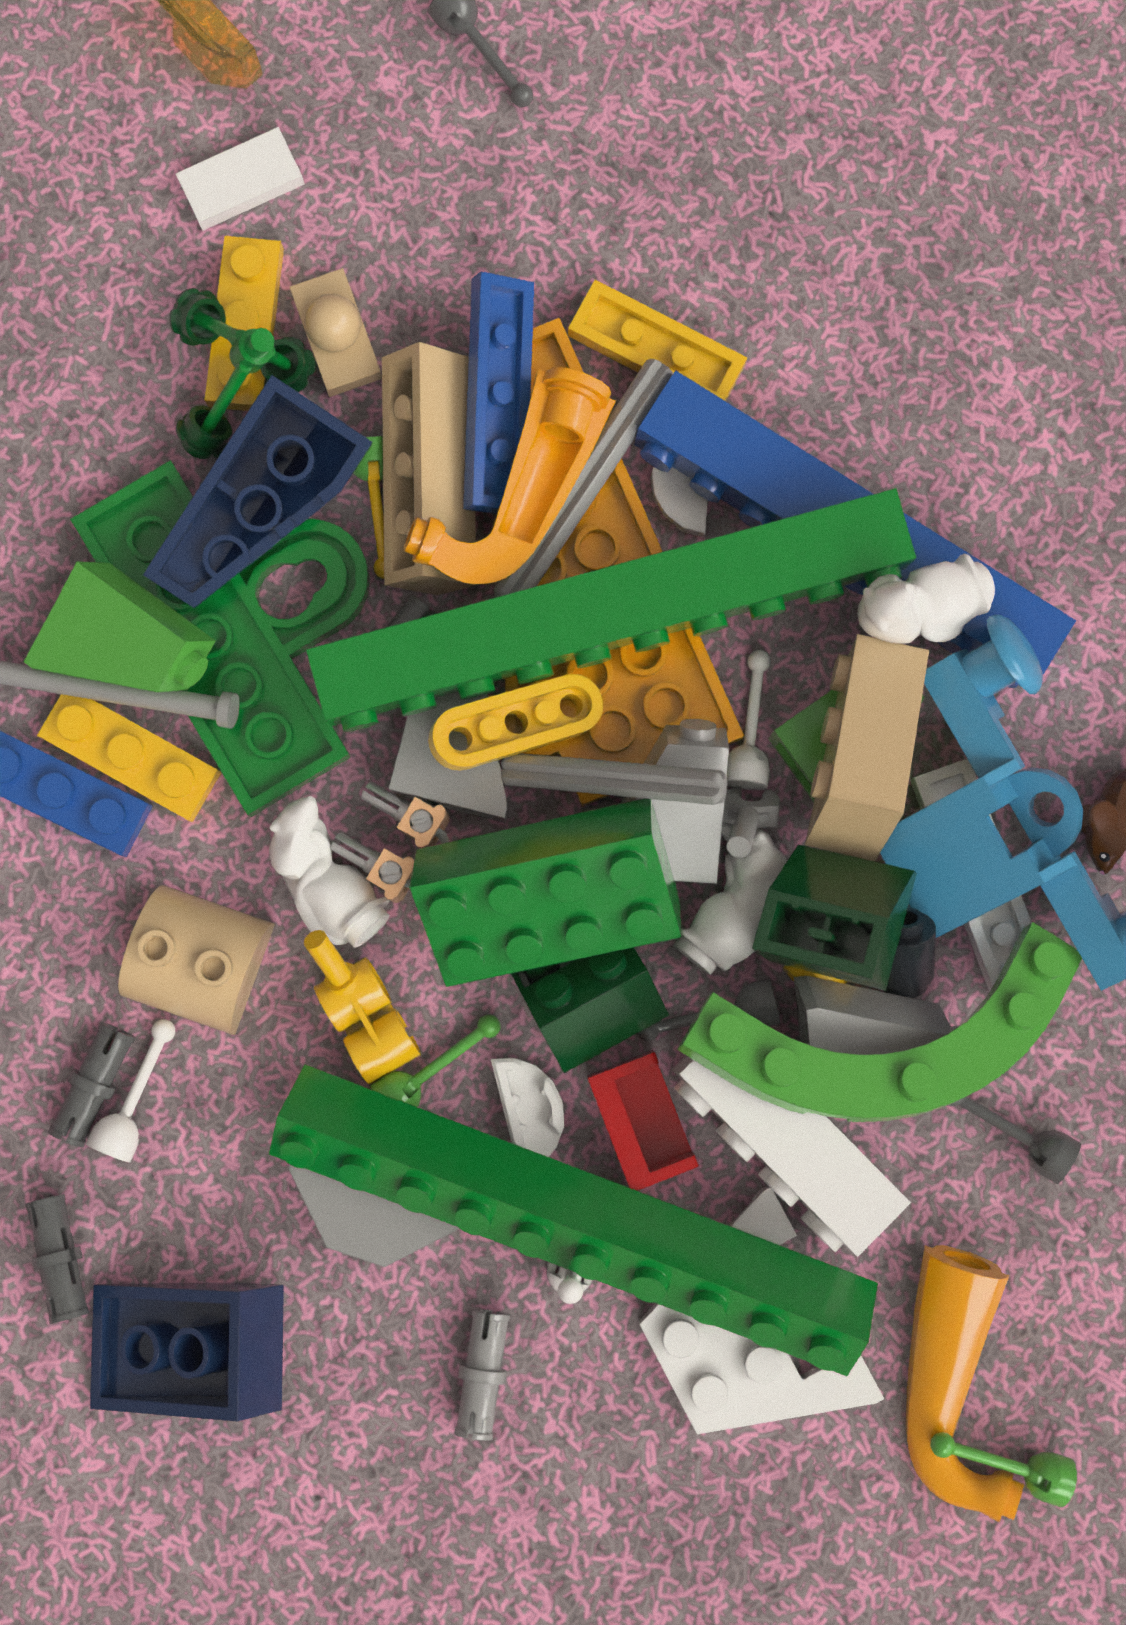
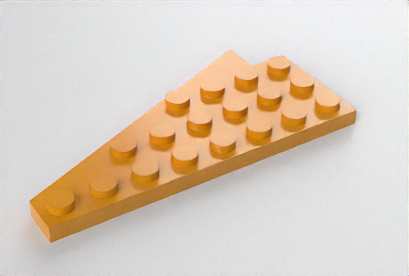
(637, 688)

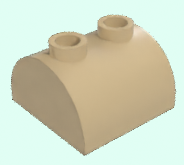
(194, 958)

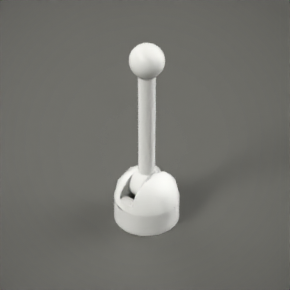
(747, 763)
(118, 1133)
(567, 1283)

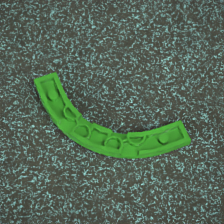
(897, 1082)

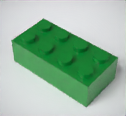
(546, 892)

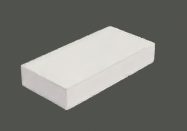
(240, 178)

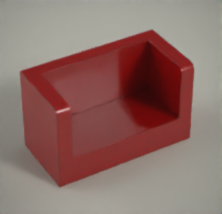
(642, 1121)

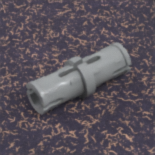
(482, 1374)

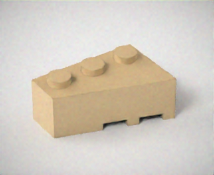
(868, 747)

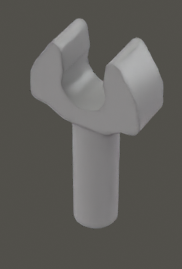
(747, 817)

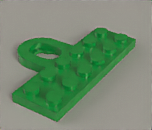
(280, 724)

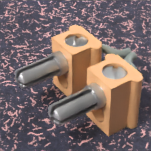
(415, 820)

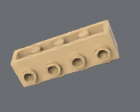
(423, 458)

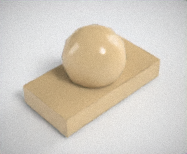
(336, 332)

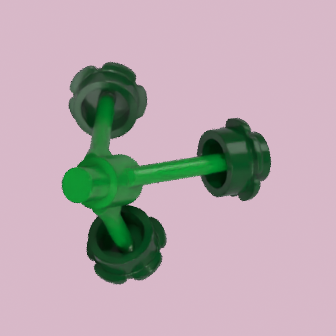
(201, 320)

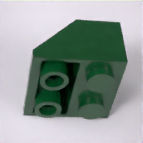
(835, 916)
(590, 1003)

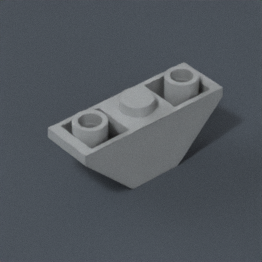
(365, 1223)

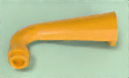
(555, 444)
(949, 1328)

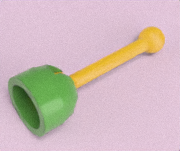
(371, 471)

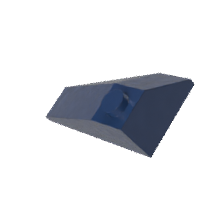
(265, 483)

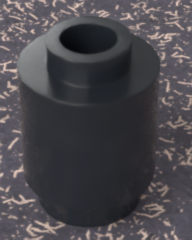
(914, 956)

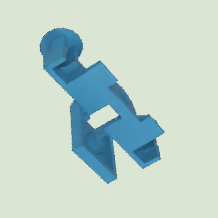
(954, 843)

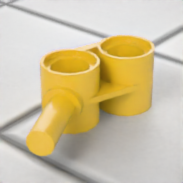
(363, 1008)

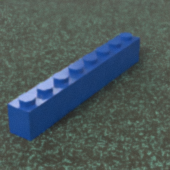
(774, 479)

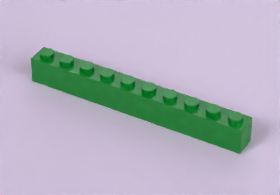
(610, 609)
(576, 1220)

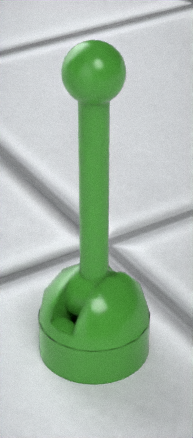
(407, 1087)
(1046, 1475)

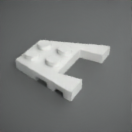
(731, 1379)

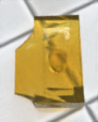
(213, 43)

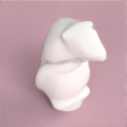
(929, 603)
(324, 893)
(729, 919)

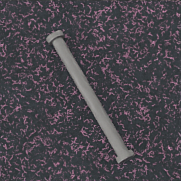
(222, 708)

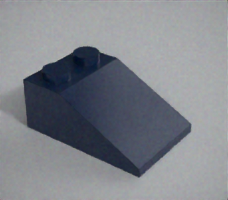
(188, 1349)

